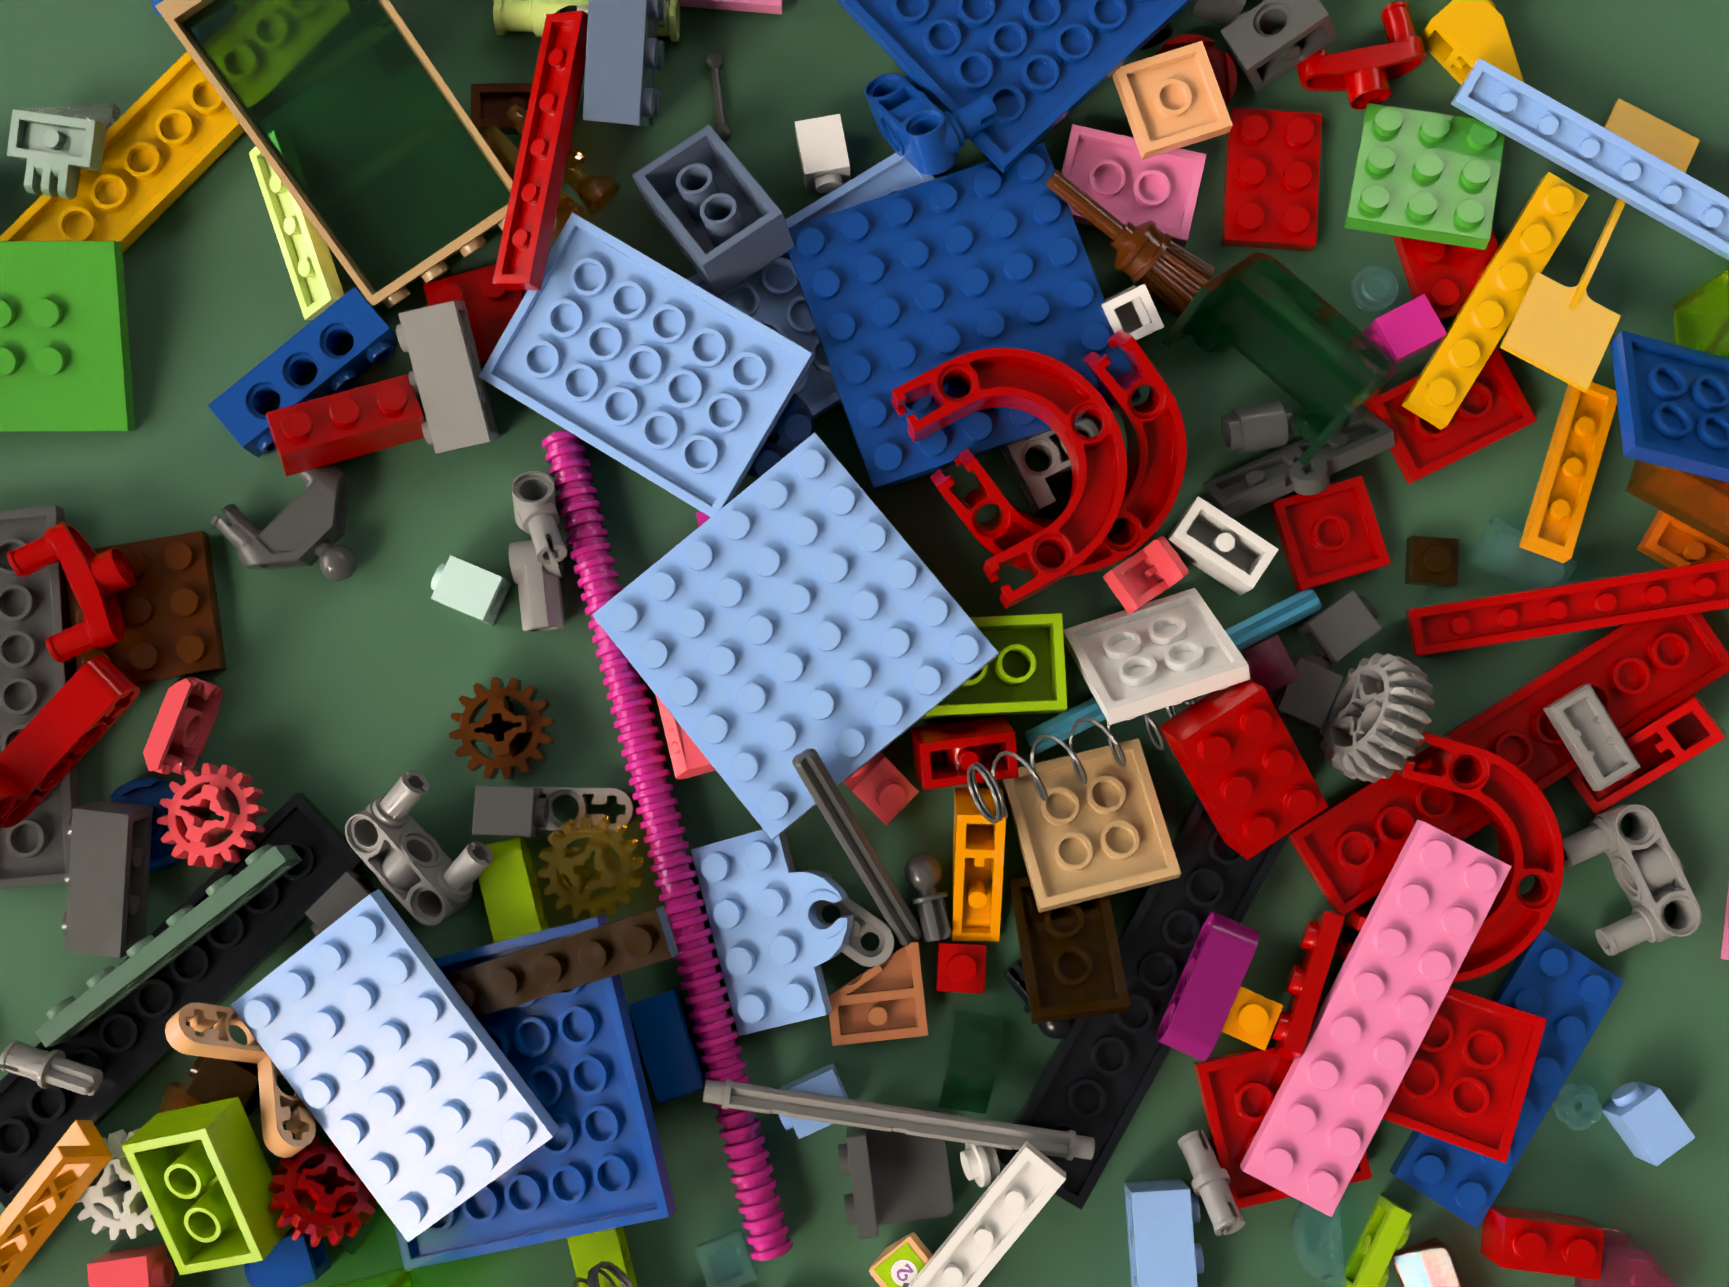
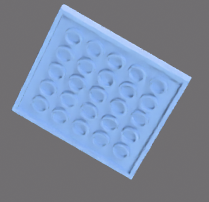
(793, 632)

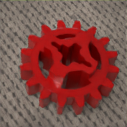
(303, 1195)

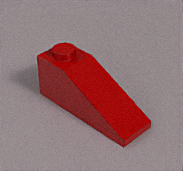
(1658, 749)

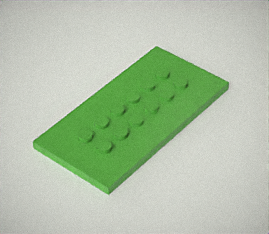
(64, 337)

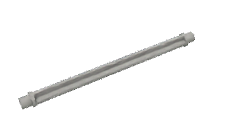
(897, 1119)

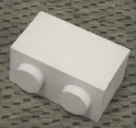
(1221, 546)

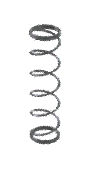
(989, 777)

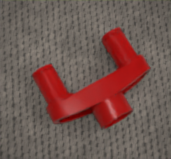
(1367, 70)
(93, 580)

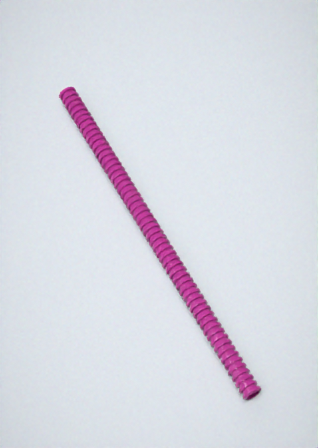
(667, 850)

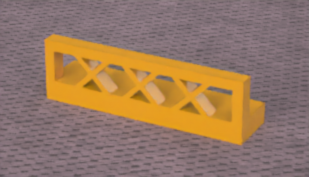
(49, 1196)

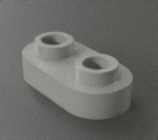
(863, 922)

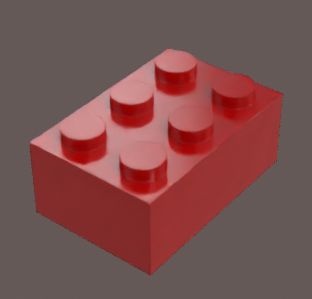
(1244, 767)

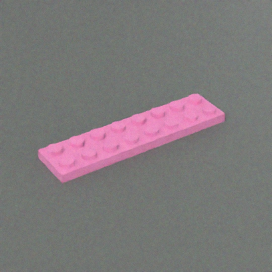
(1375, 1017)

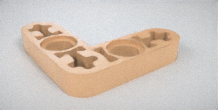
(219, 1044)

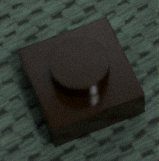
(1432, 561)

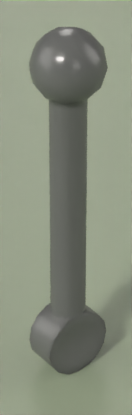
(714, 63)

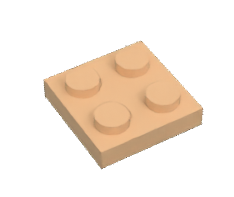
(1172, 100)

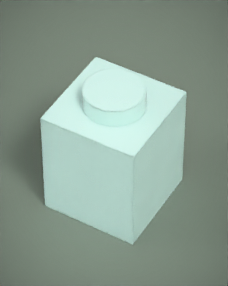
(469, 589)

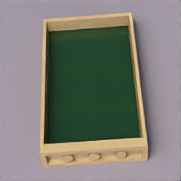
(353, 130)

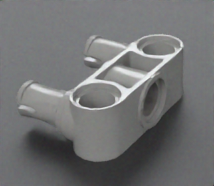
(410, 859)
(1645, 871)

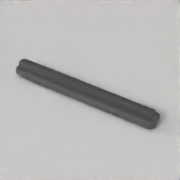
(857, 846)

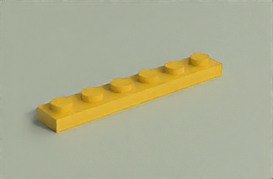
(1494, 301)

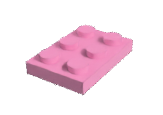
(1132, 188)

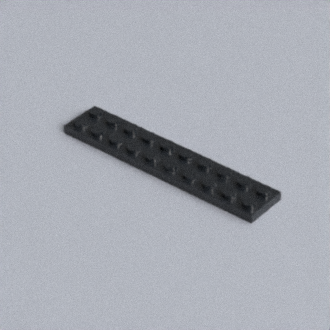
(131, 1035)
(1113, 1058)

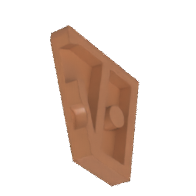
(881, 1002)

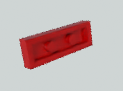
(1306, 984)

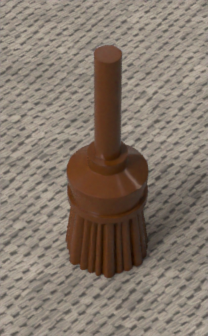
(1142, 250)

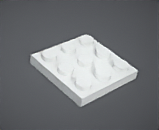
(1155, 656)

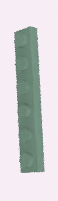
(153, 954)

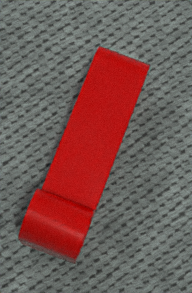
(61, 736)

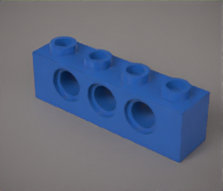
(315, 346)

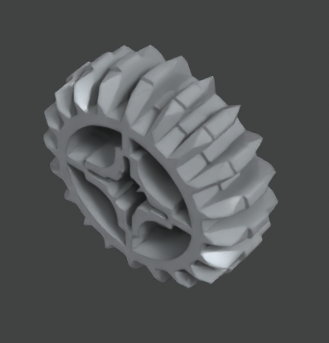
(1377, 718)

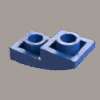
(666, 1047)

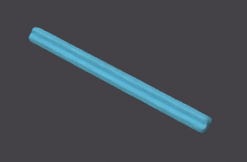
(1242, 634)

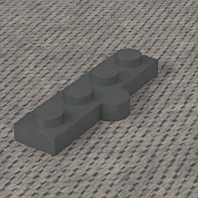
(1281, 473)

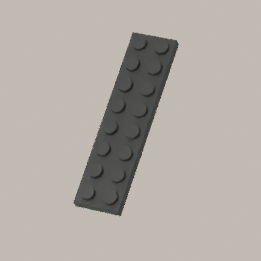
(31, 611)

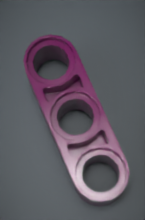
(1208, 986)

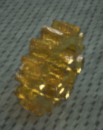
(572, 863)

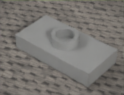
(1591, 737)

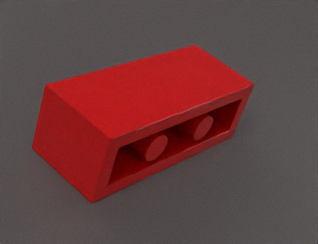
(346, 425)

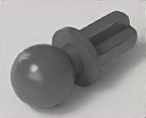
(923, 874)

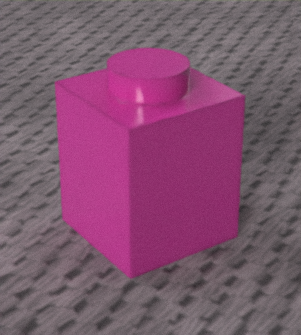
(1407, 329)

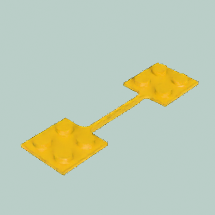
(1561, 325)

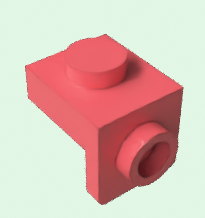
(1146, 574)
(882, 788)

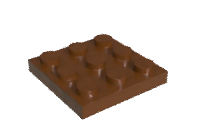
(167, 613)

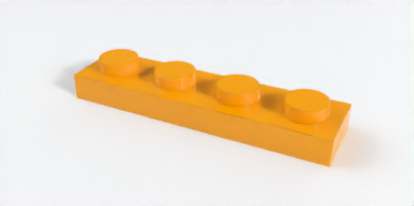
(1569, 472)

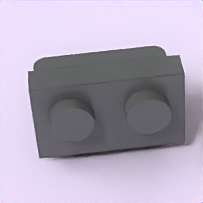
(894, 1178)

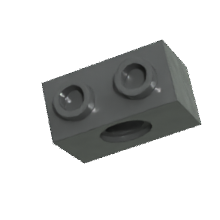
(1267, 56)

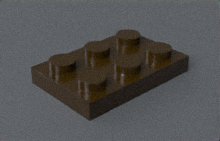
(1068, 957)

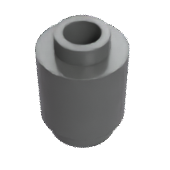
(1257, 427)

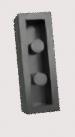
(107, 877)

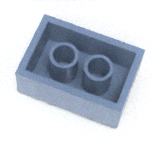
(623, 61)
(714, 210)

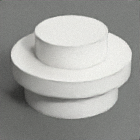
(980, 1163)

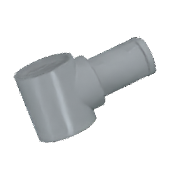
(537, 514)

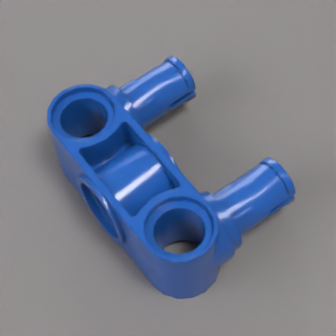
(918, 127)

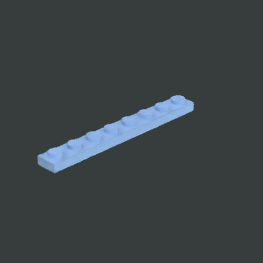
(1596, 155)

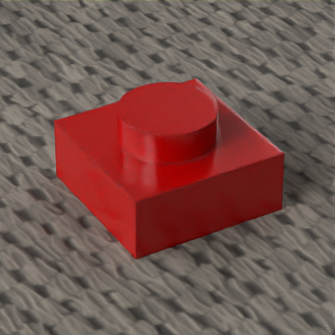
(961, 967)

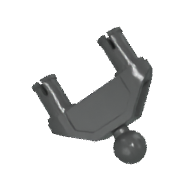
(301, 531)

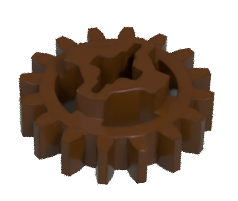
(504, 748)

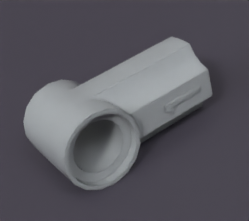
(537, 588)

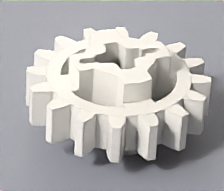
(111, 1202)

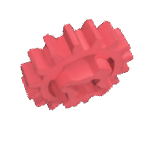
(204, 838)

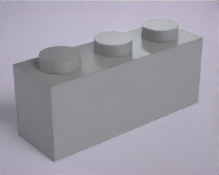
(447, 376)

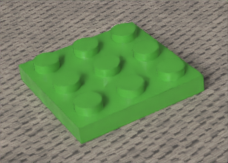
(1425, 176)

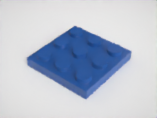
(1672, 405)

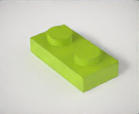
(1382, 1235)

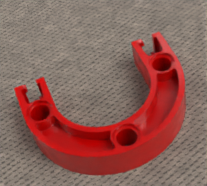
(1058, 398)
(1154, 470)
(1526, 841)

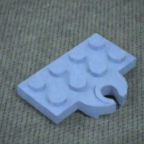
(769, 929)

